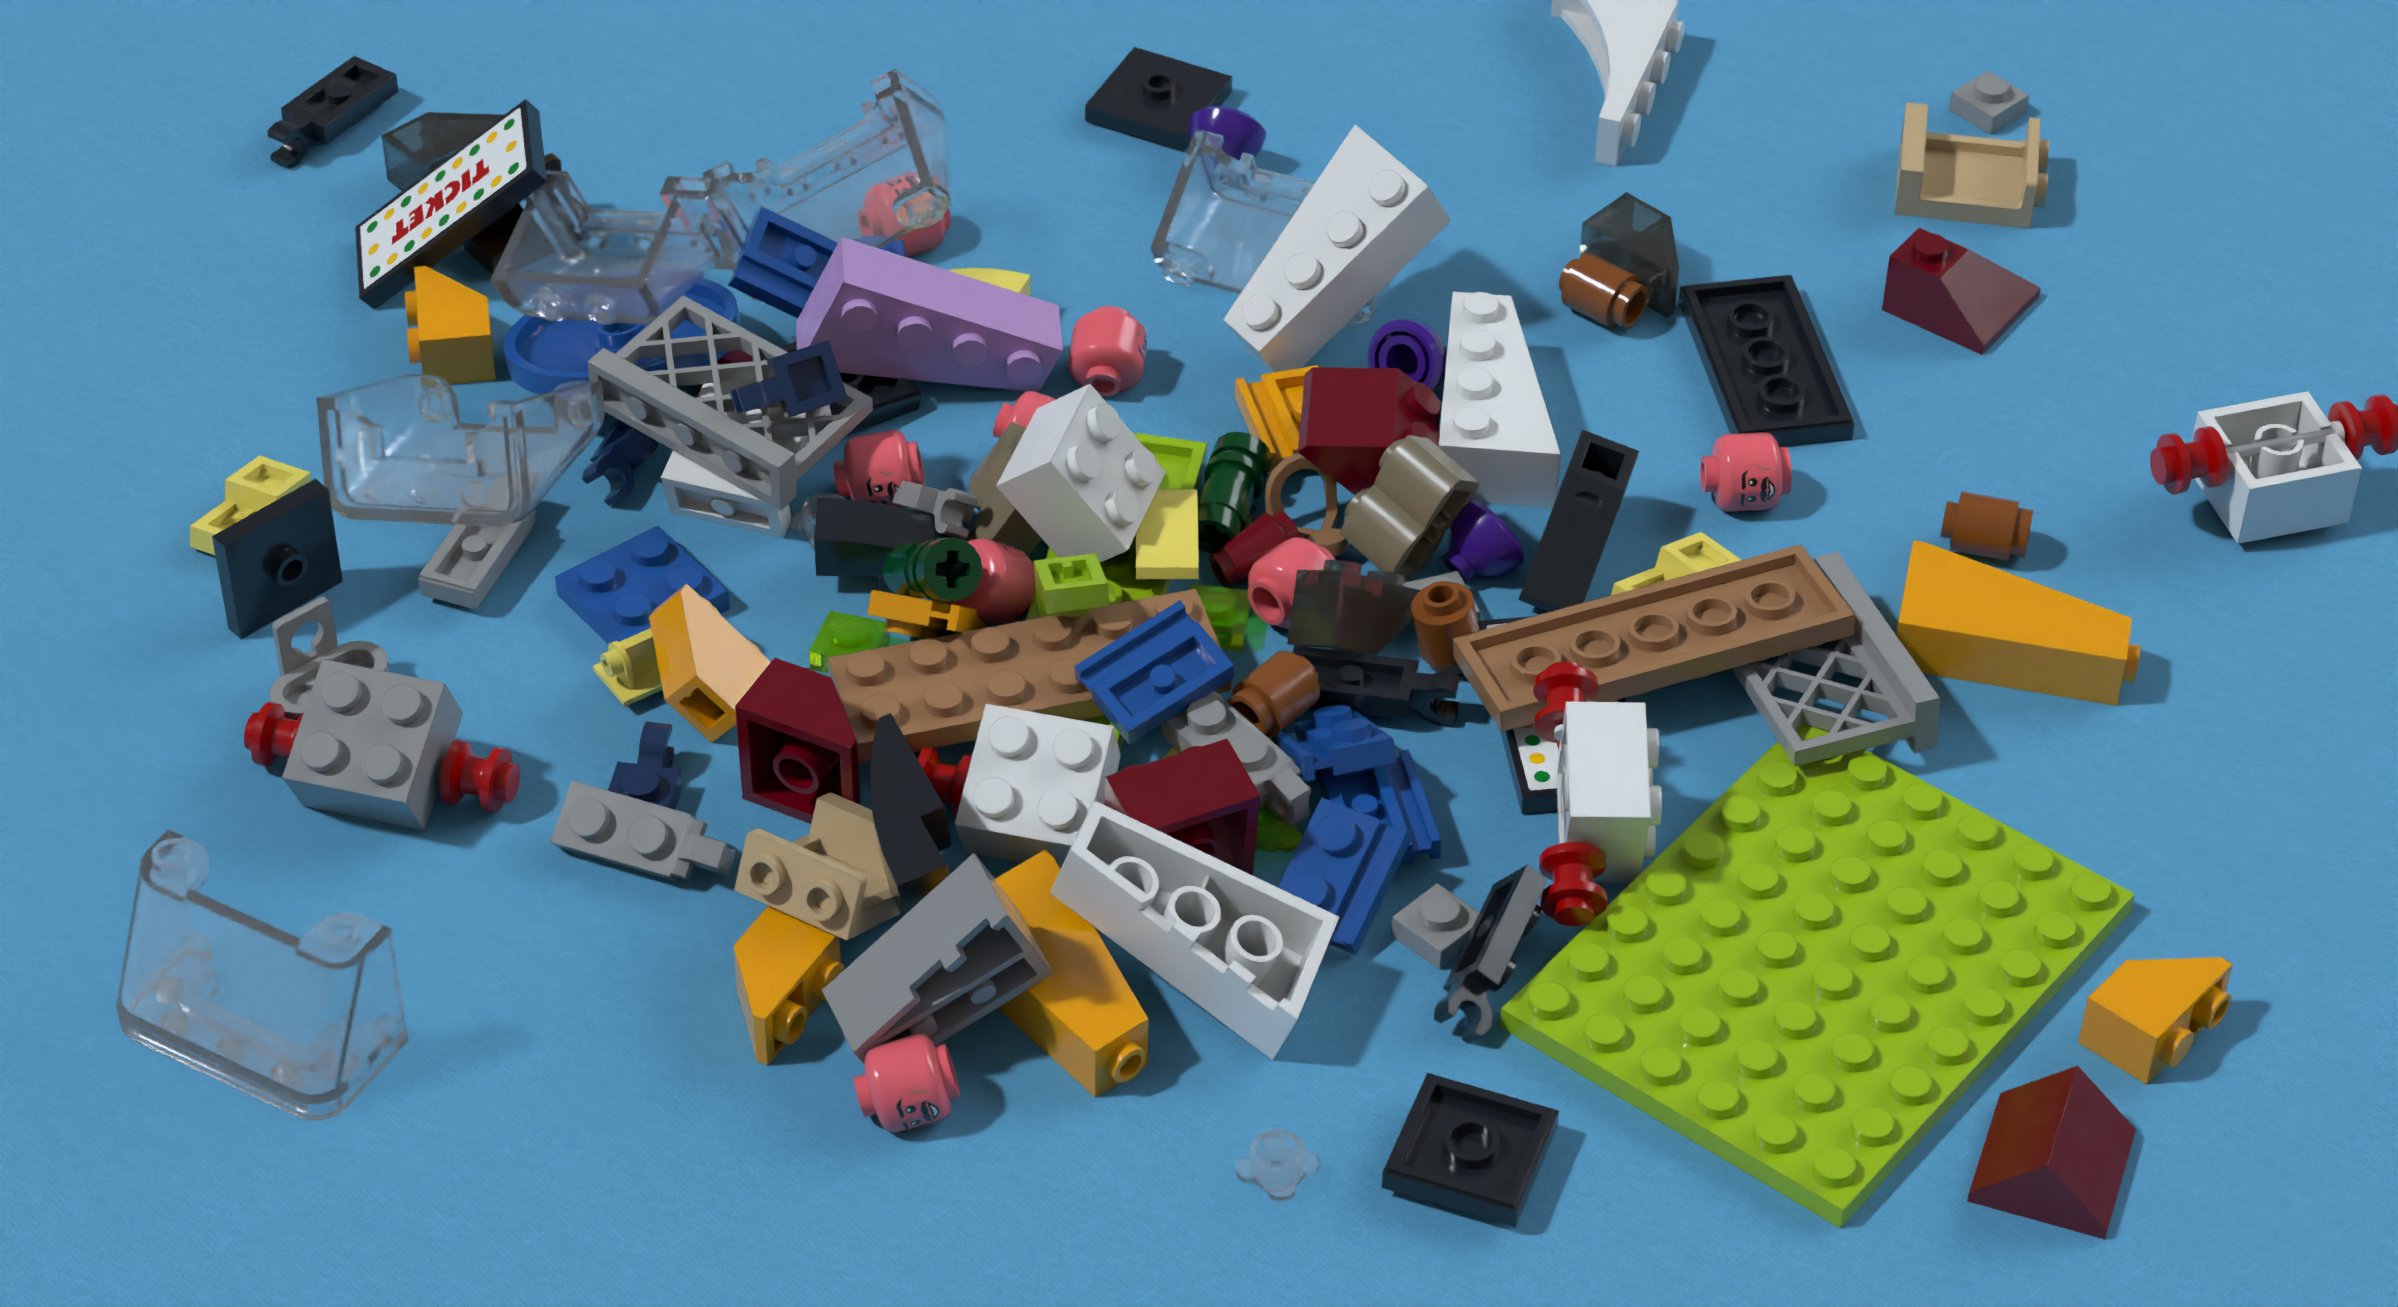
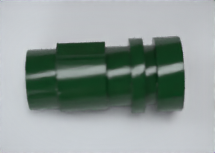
(1231, 484)
(933, 569)

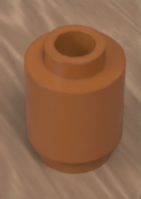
(1603, 291)
(1987, 526)
(1439, 615)
(1276, 692)

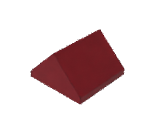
(2055, 1154)

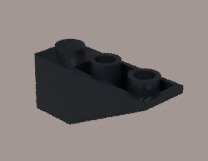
(1579, 523)

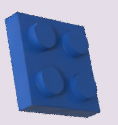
(629, 581)

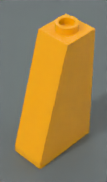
(2009, 631)
(1084, 1009)

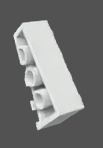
(1335, 254)
(1494, 406)
(1198, 923)

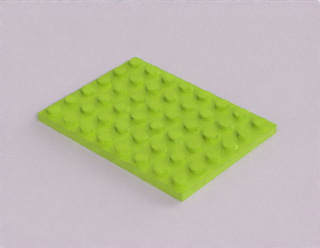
(1818, 970)

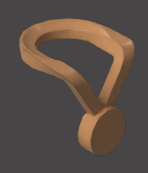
(1325, 537)

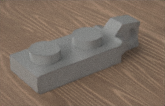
(472, 561)
(1267, 765)
(637, 834)

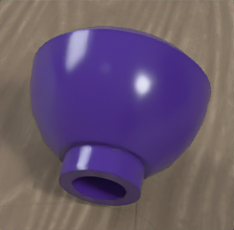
(1240, 130)
(1411, 348)
(1481, 544)

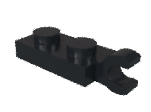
(330, 108)
(1382, 685)
(1488, 950)

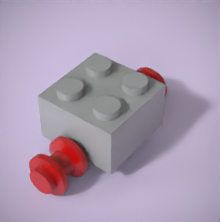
(379, 748)

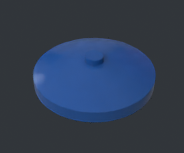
(552, 353)

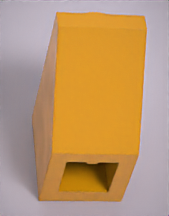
(451, 331)
(702, 661)
(781, 978)
(2154, 1011)

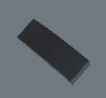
(858, 536)
(906, 818)

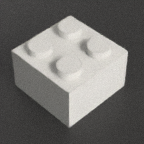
(1081, 477)

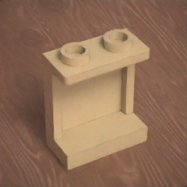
(1969, 175)
(824, 877)

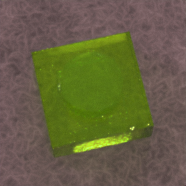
(1228, 614)
(844, 635)

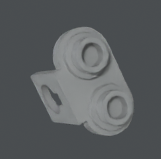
(300, 669)

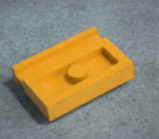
(1274, 410)
(921, 616)

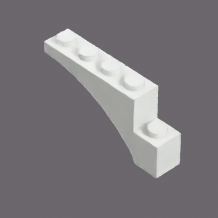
(1631, 53)

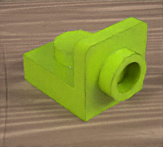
(1070, 585)

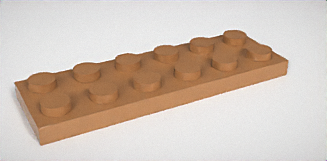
(1659, 633)
(943, 682)

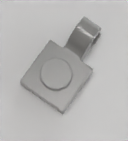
(947, 506)

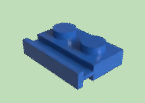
(781, 261)
(1154, 672)
(1336, 741)
(1391, 795)
(1345, 868)

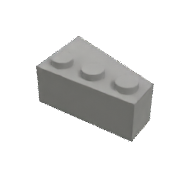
(939, 965)

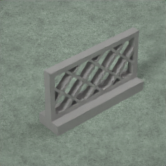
(698, 425)
(1874, 653)

